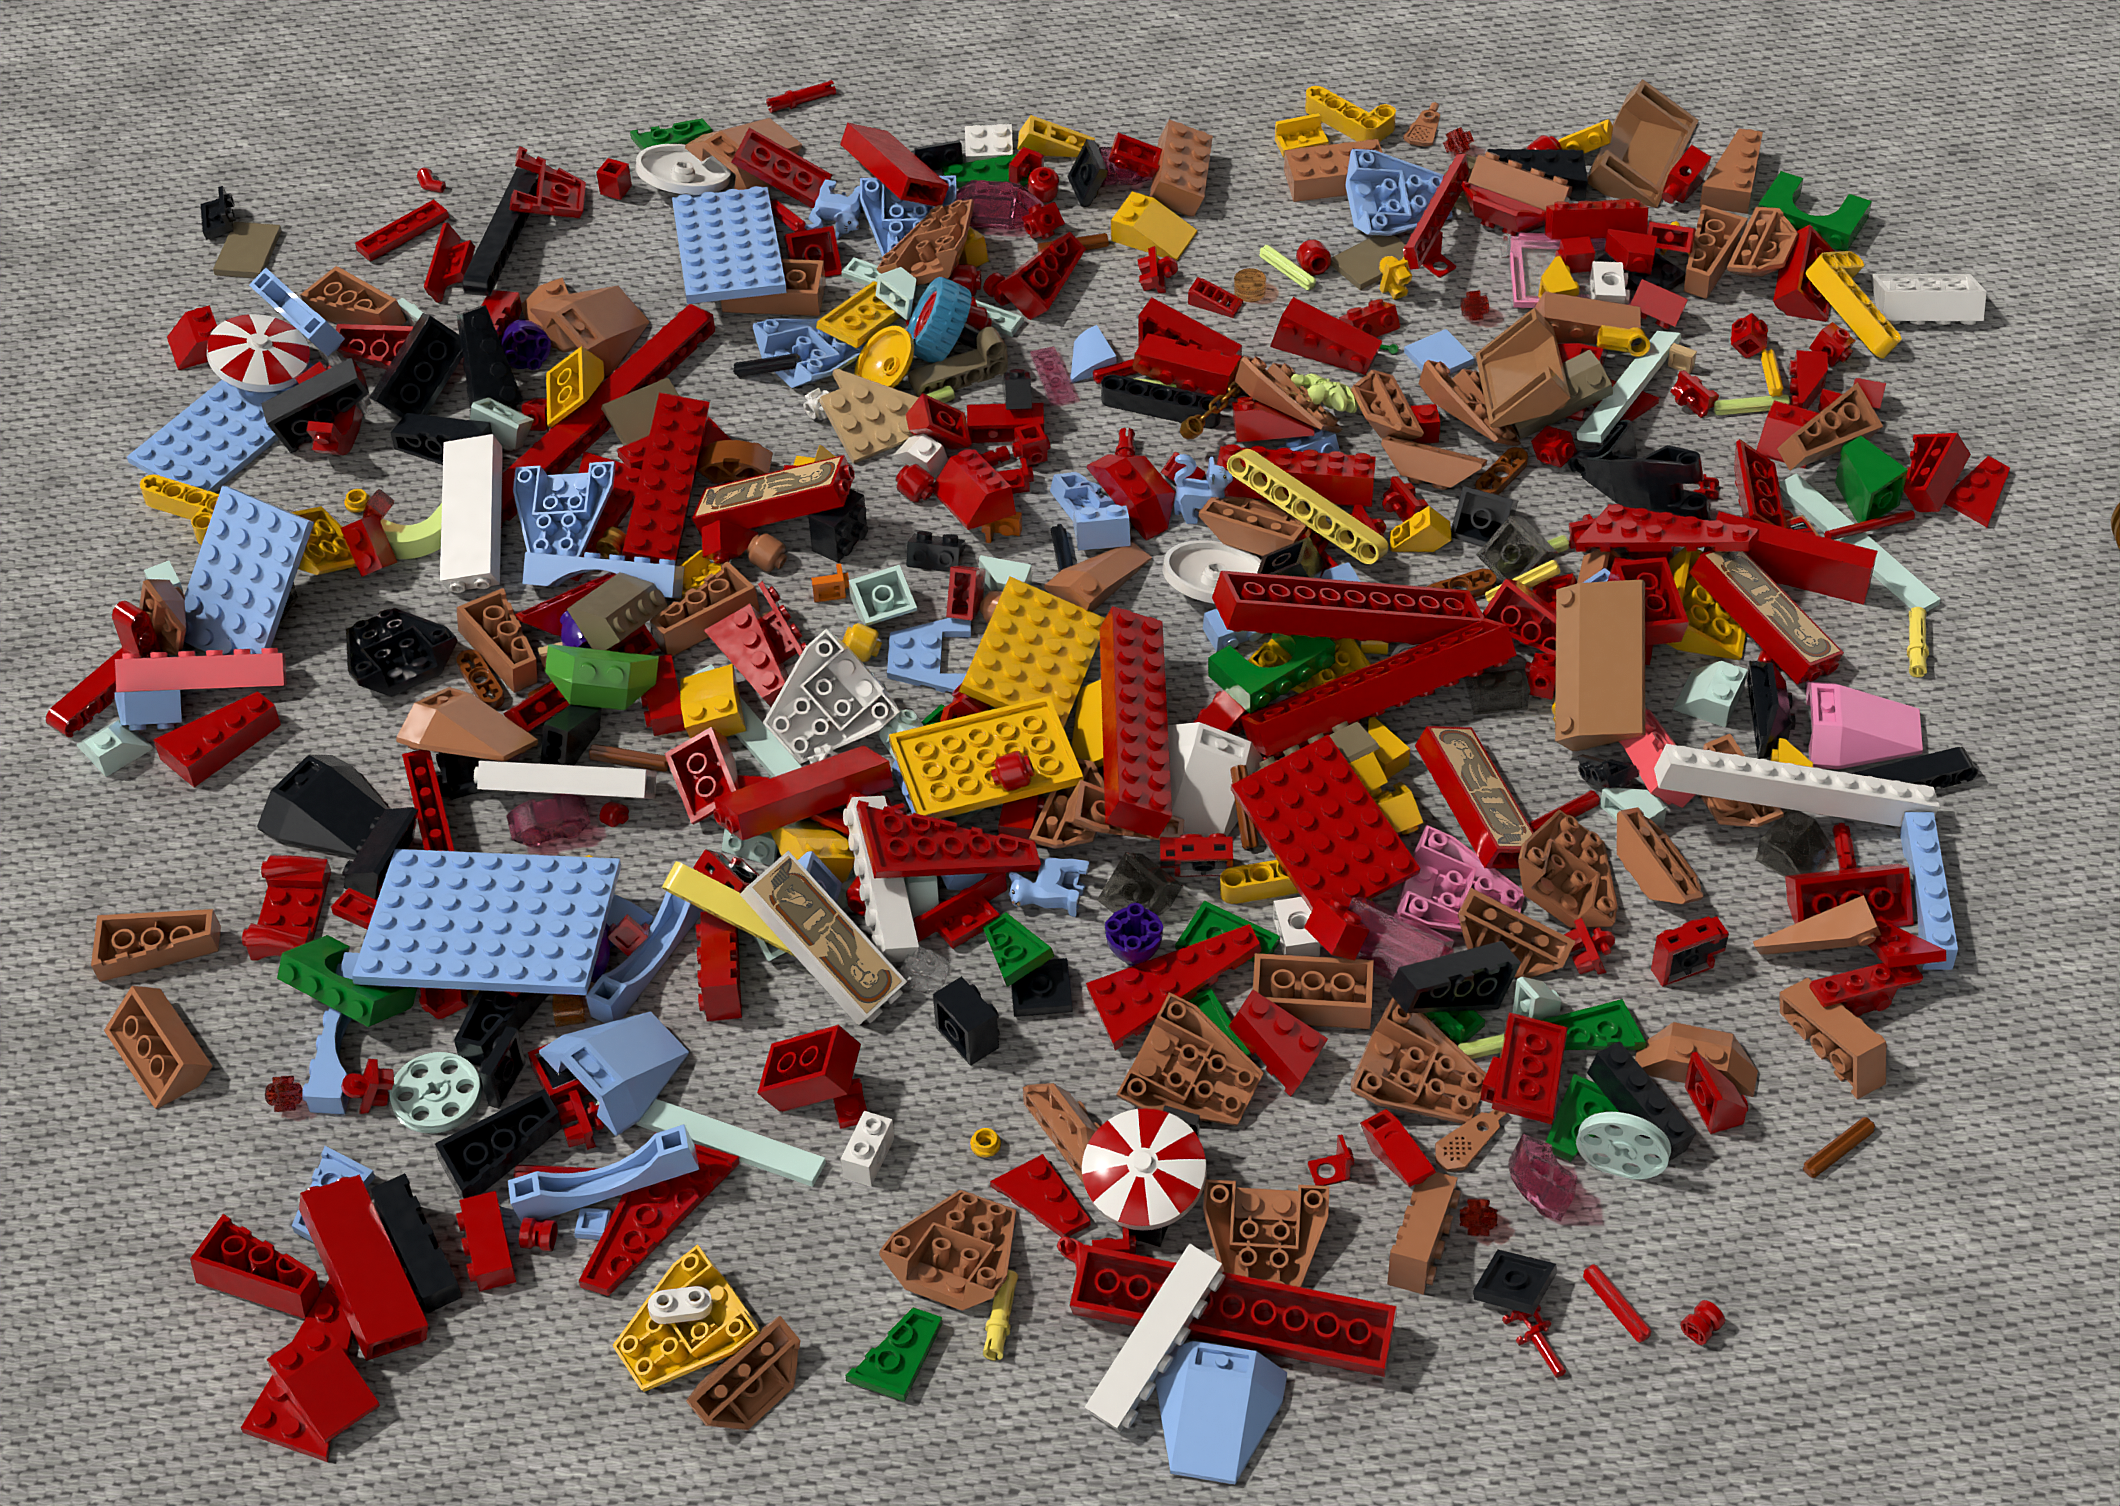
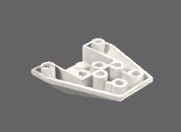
(828, 700)
(1202, 776)

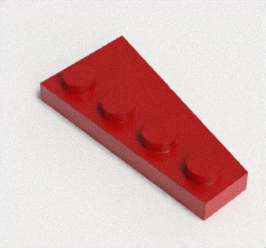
(634, 453)

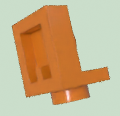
(1007, 527)
(830, 586)

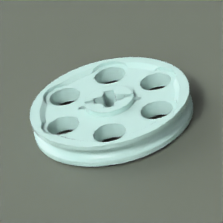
(435, 1104)
(1623, 1145)

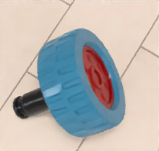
(941, 320)

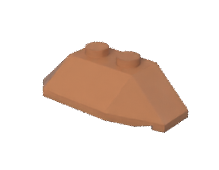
(1764, 244)
(557, 336)
(1386, 406)
(1430, 463)
(1251, 524)
(167, 613)
(1737, 812)
(1051, 828)
(1654, 860)
(1534, 944)
(1670, 1050)
(1062, 1120)
(749, 1380)

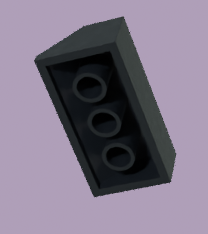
(419, 368)

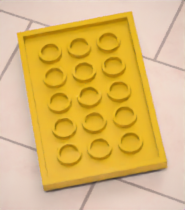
(1033, 650)
(952, 760)

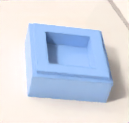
(592, 1223)

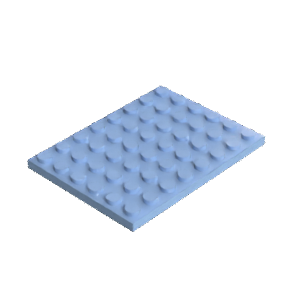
(488, 922)

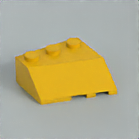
(1399, 808)

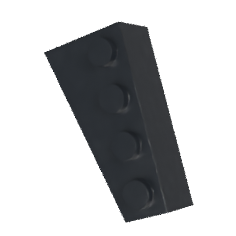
(488, 1019)

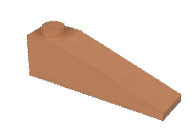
(1099, 577)
(1087, 811)
(1835, 928)

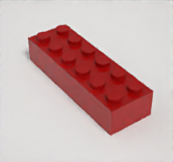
(1332, 475)

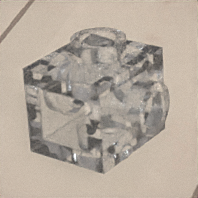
(925, 970)

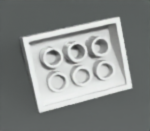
(1929, 298)

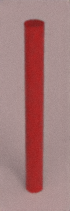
(1870, 525)

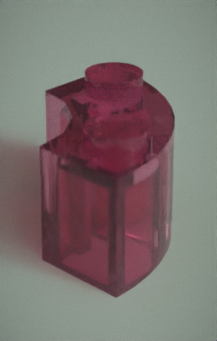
(548, 819)
(1541, 1177)

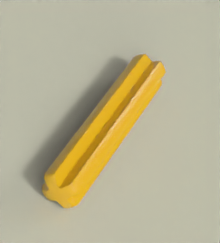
(1772, 373)

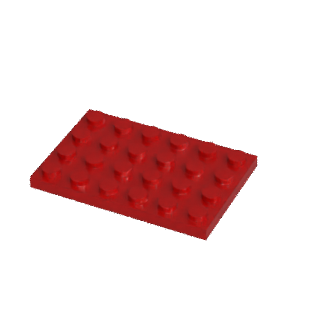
(1324, 826)

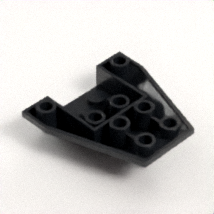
(397, 651)
(321, 806)

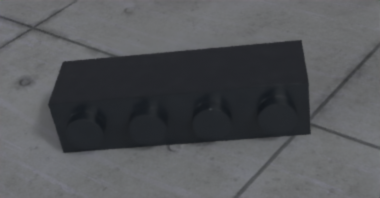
(1637, 1094)

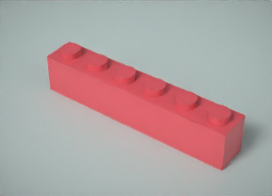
(200, 671)

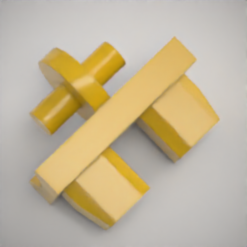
(1395, 276)

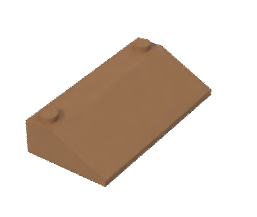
(1643, 147)
(1522, 372)
(1600, 663)

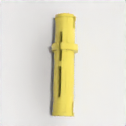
(1917, 649)
(998, 1324)

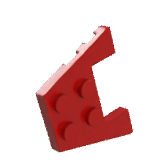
(557, 190)

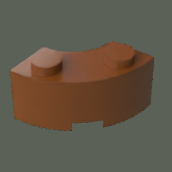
(733, 460)

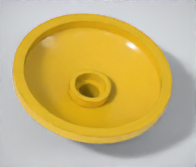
(886, 356)

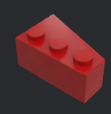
(1934, 469)
(1278, 1039)

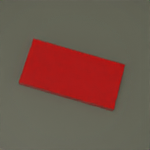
(780, 167)
(1529, 1068)

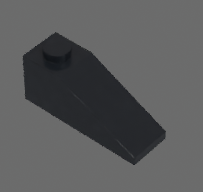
(1017, 389)

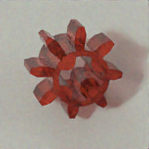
(1458, 141)
(1474, 305)
(283, 1093)
(1478, 1217)

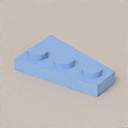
(331, 1168)

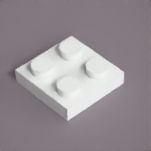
(988, 141)

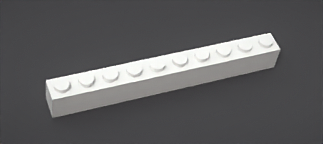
(1791, 786)

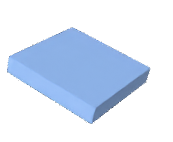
(1440, 347)

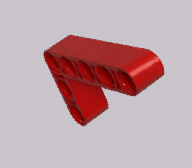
(98, 689)

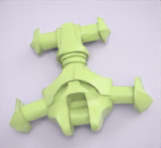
(1332, 394)

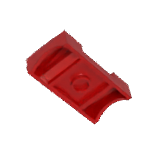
(290, 905)

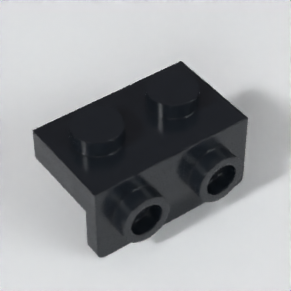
(940, 154)
(218, 215)
(934, 551)
(1606, 773)
(457, 774)

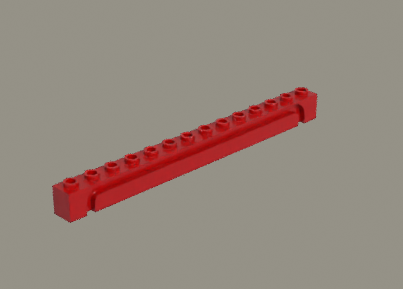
(588, 422)

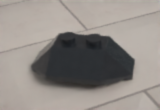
(1769, 706)

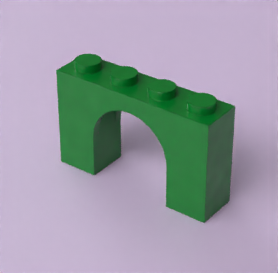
(1836, 228)
(1256, 685)
(313, 971)

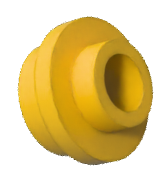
(356, 500)
(985, 1135)

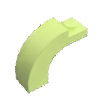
(415, 539)

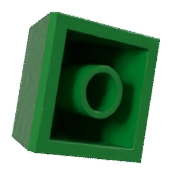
(1869, 480)

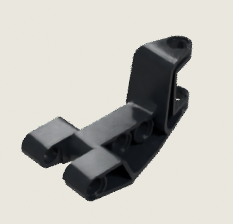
(1643, 482)

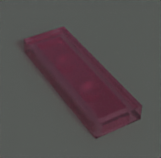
(1052, 376)

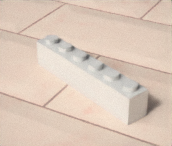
(885, 898)
(1155, 1338)

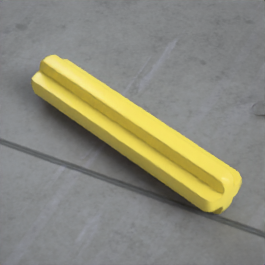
(1532, 577)

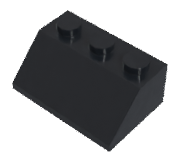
(389, 832)

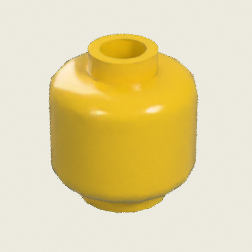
(862, 641)

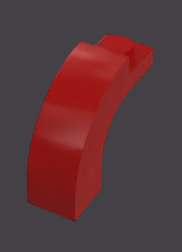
(336, 437)

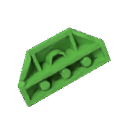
(600, 676)

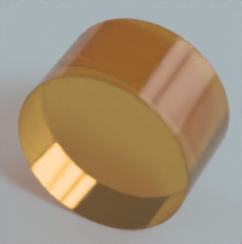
(1250, 284)

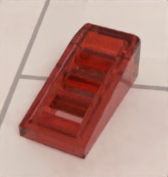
(378, 504)

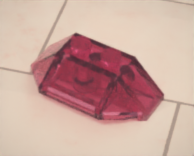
(997, 203)

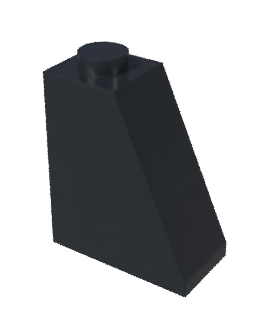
(569, 734)

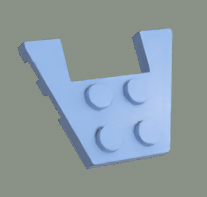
(917, 654)

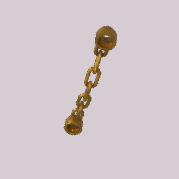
(1192, 425)

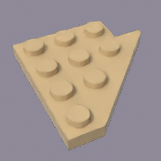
(867, 415)

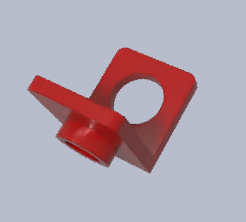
(1434, 255)
(1340, 1162)

